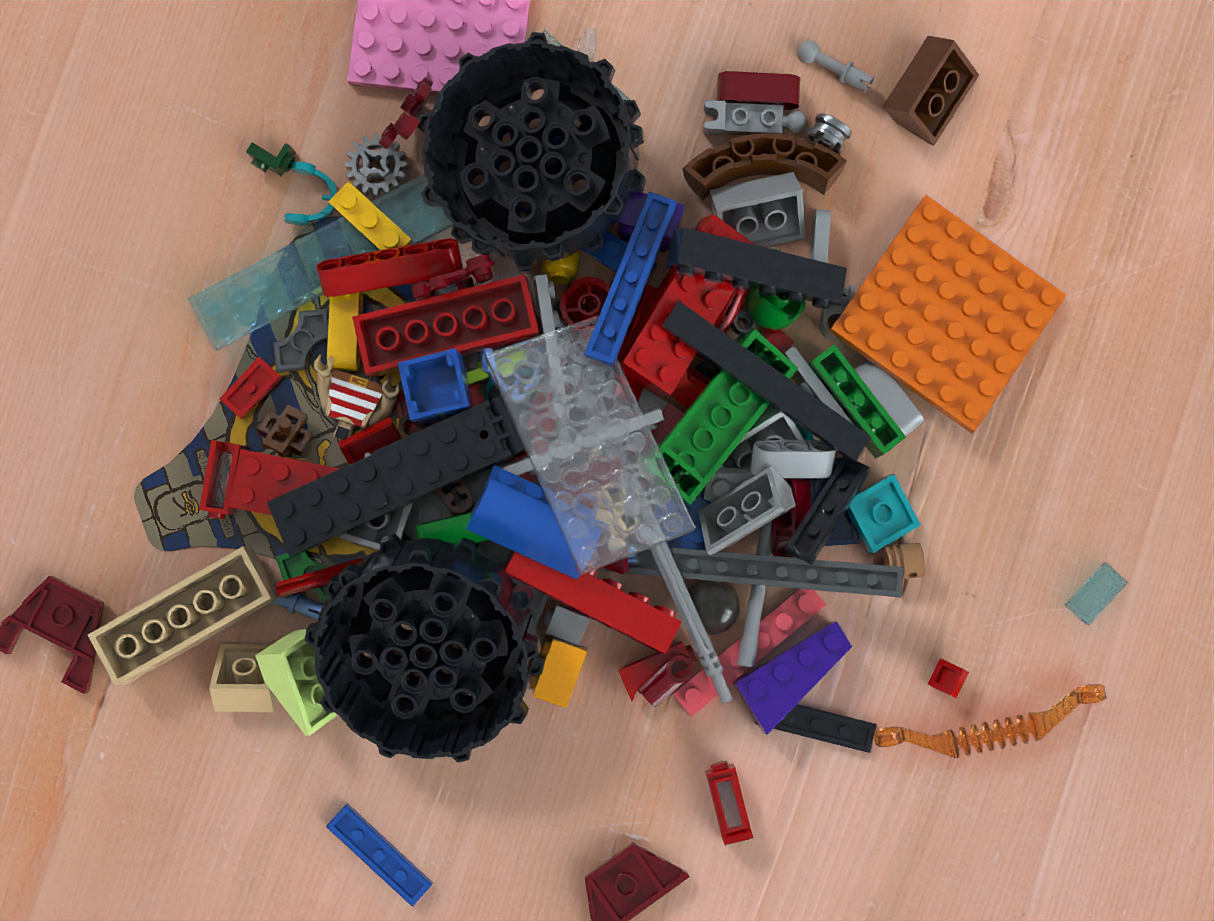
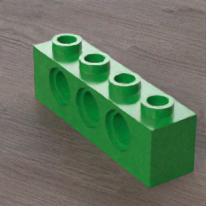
(857, 401)

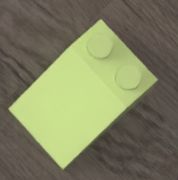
(292, 678)

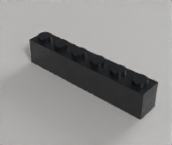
(756, 267)

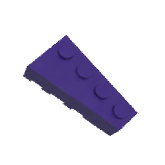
(786, 678)

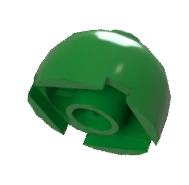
(772, 311)

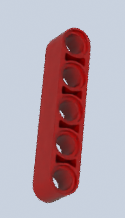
(388, 267)

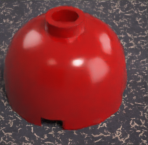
(583, 299)

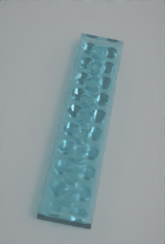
(290, 274)

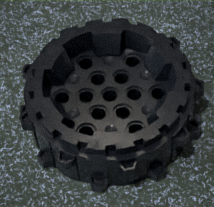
(502, 87)
(379, 691)

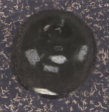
(716, 605)

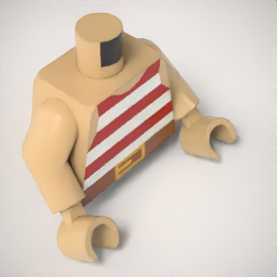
(353, 398)

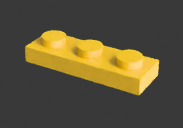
(368, 218)

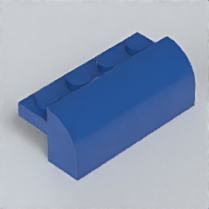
(521, 519)

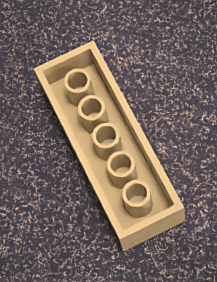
(183, 616)

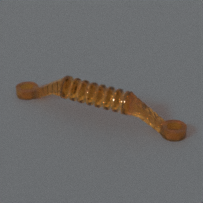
(1037, 724)

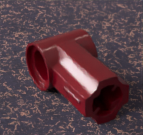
(664, 681)

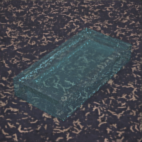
(1096, 593)

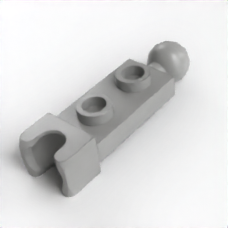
(751, 119)

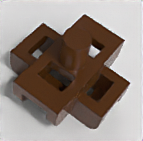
(286, 428)

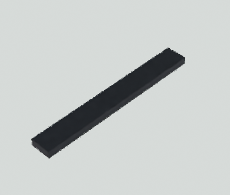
(765, 381)

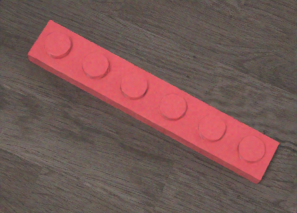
(772, 631)

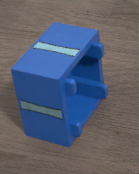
(435, 386)

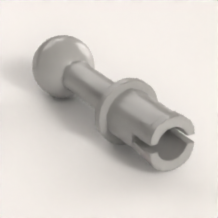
(809, 52)

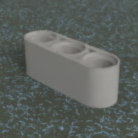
(891, 397)
(793, 458)

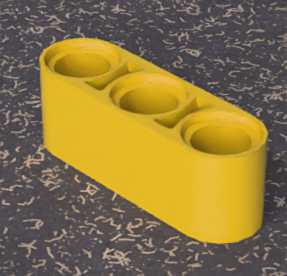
(341, 331)

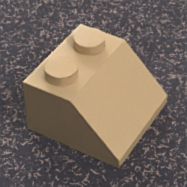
(238, 682)

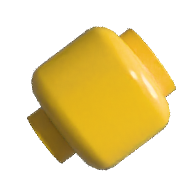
(562, 270)

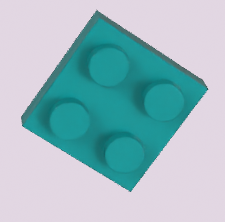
(882, 513)

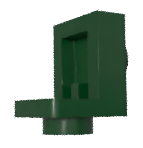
(264, 160)

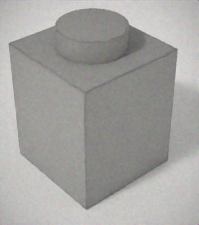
(566, 624)

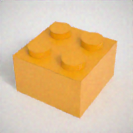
(559, 672)

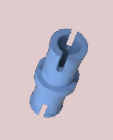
(300, 604)

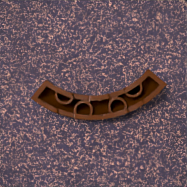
(763, 156)

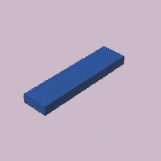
(379, 854)

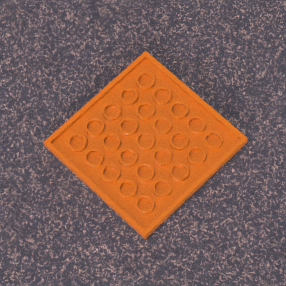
(948, 314)

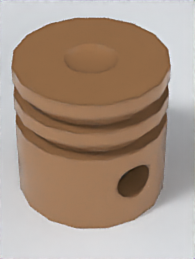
(907, 556)

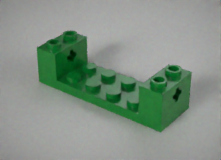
(717, 422)

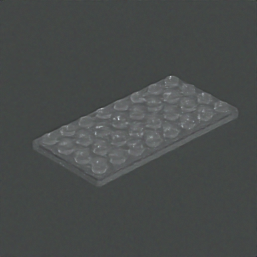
(589, 447)

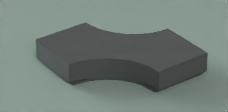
(294, 350)

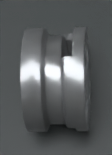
(829, 132)

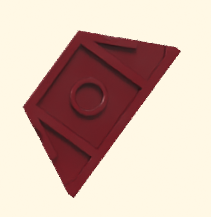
(630, 883)

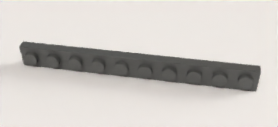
(778, 572)

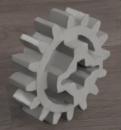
(368, 173)

